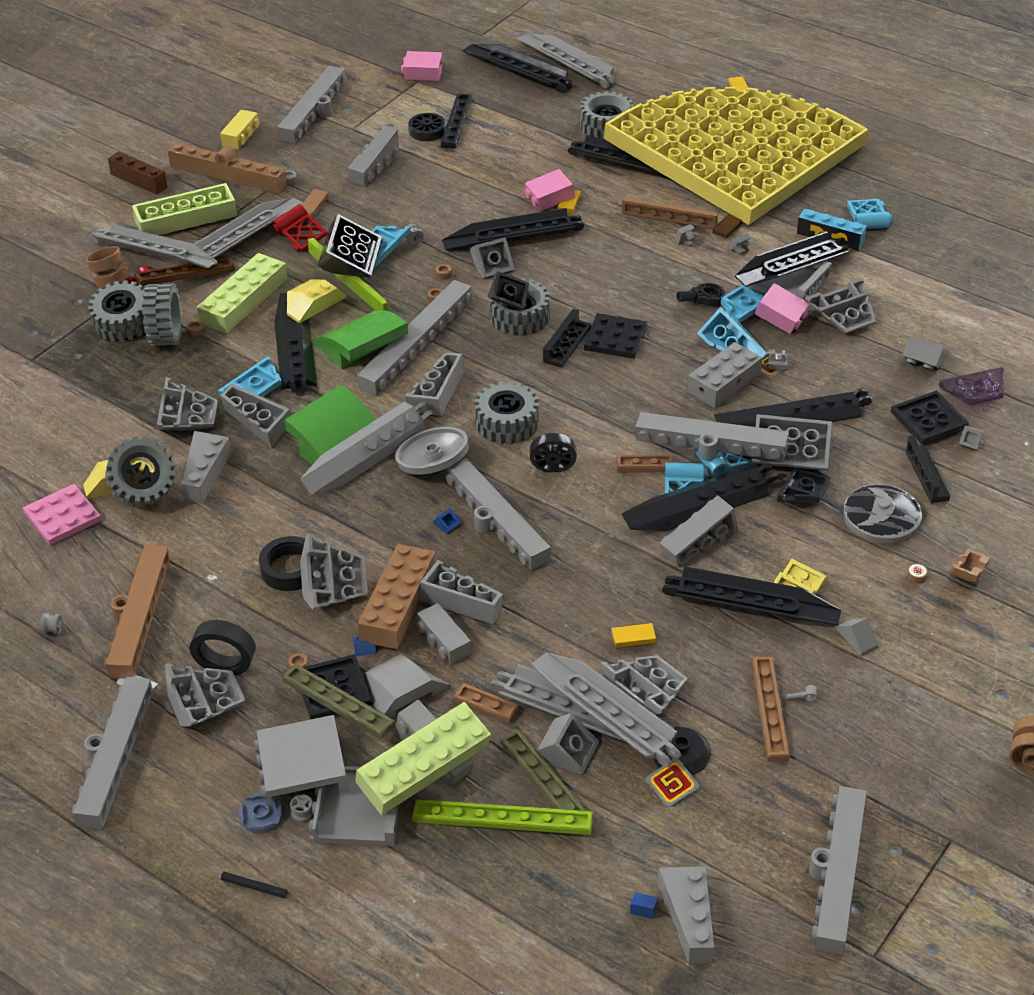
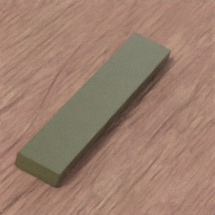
(338, 701)
(539, 772)

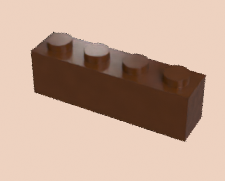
(137, 172)

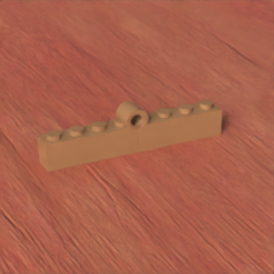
(227, 167)
(136, 611)

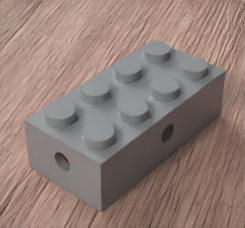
(724, 374)

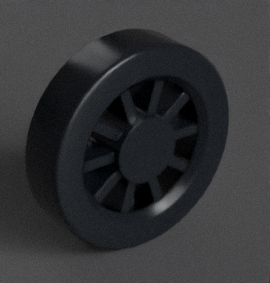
(427, 126)
(553, 452)

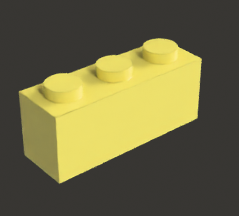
(239, 129)

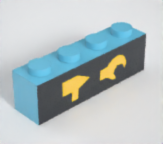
(814, 223)

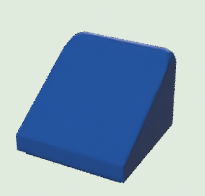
(447, 521)
(363, 647)
(643, 905)

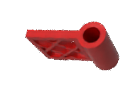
(294, 220)

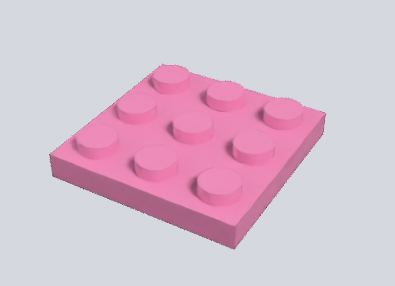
(62, 514)

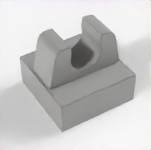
(685, 235)
(739, 242)
(777, 361)
(971, 437)

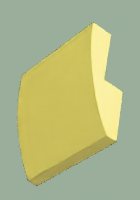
(801, 576)

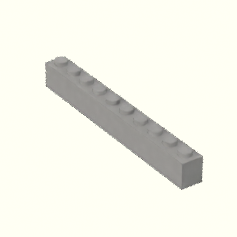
(420, 333)

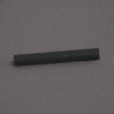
(253, 884)

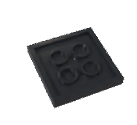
(615, 335)
(929, 417)
(343, 674)

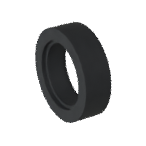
(276, 549)
(228, 633)

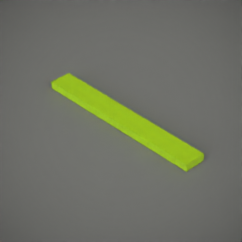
(355, 283)
(503, 817)

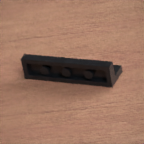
(561, 339)
(926, 471)

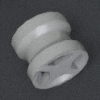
(416, 235)
(51, 623)
(305, 804)

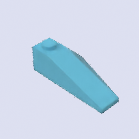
(725, 329)

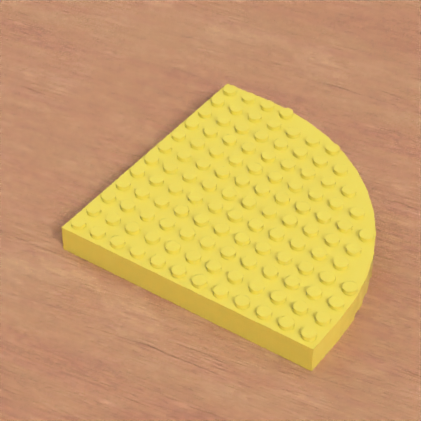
(731, 149)

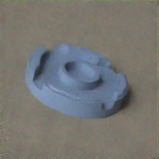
(257, 815)

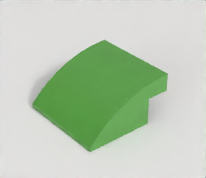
(361, 337)
(327, 422)

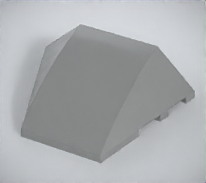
(846, 307)
(185, 409)
(330, 573)
(646, 680)
(400, 683)
(201, 694)

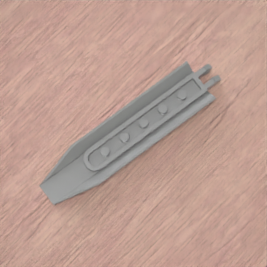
(571, 57)
(245, 226)
(153, 245)
(364, 448)
(534, 690)
(610, 706)

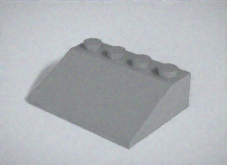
(806, 442)

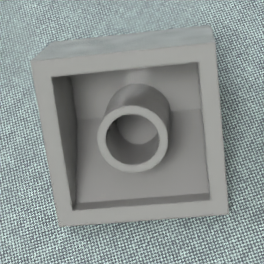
(492, 257)
(924, 352)
(568, 744)

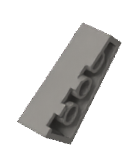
(376, 156)
(438, 384)
(256, 413)
(204, 464)
(700, 531)
(460, 594)
(415, 718)
(688, 903)

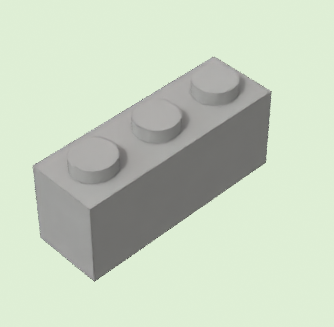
(443, 634)

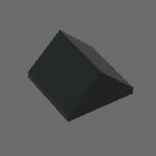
(509, 290)

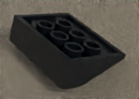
(349, 249)

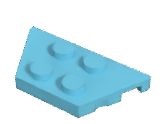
(390, 240)
(742, 302)
(258, 379)

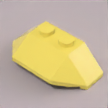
(311, 299)
(97, 483)

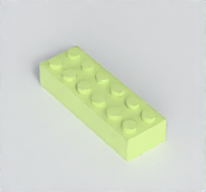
(185, 210)
(242, 293)
(422, 758)

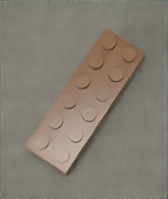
(395, 597)

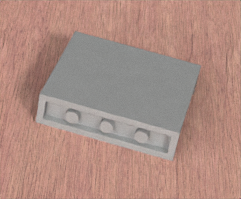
(800, 283)
(300, 757)
(350, 816)

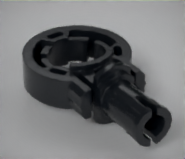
(700, 295)

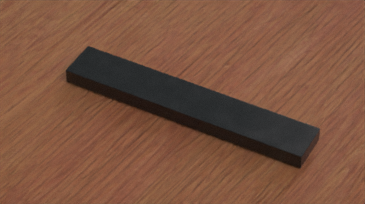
(456, 121)

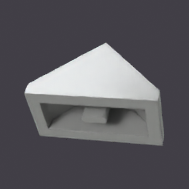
(858, 634)

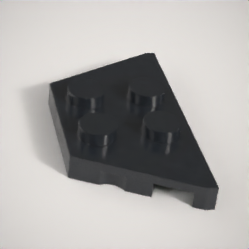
(804, 486)

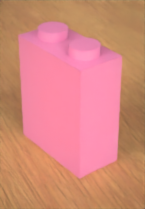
(422, 66)
(549, 190)
(782, 309)

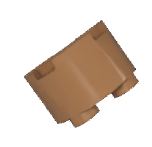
(970, 566)

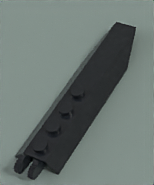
(522, 64)
(605, 151)
(514, 228)
(790, 258)
(293, 349)
(825, 408)
(677, 506)
(751, 595)

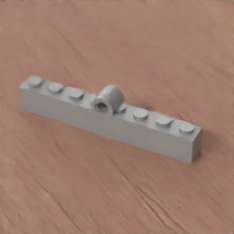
(313, 103)
(712, 436)
(496, 514)
(111, 753)
(837, 869)

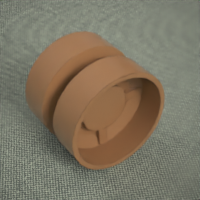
(107, 266)
(1023, 744)

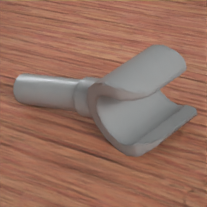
(809, 695)

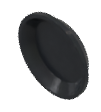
(693, 748)

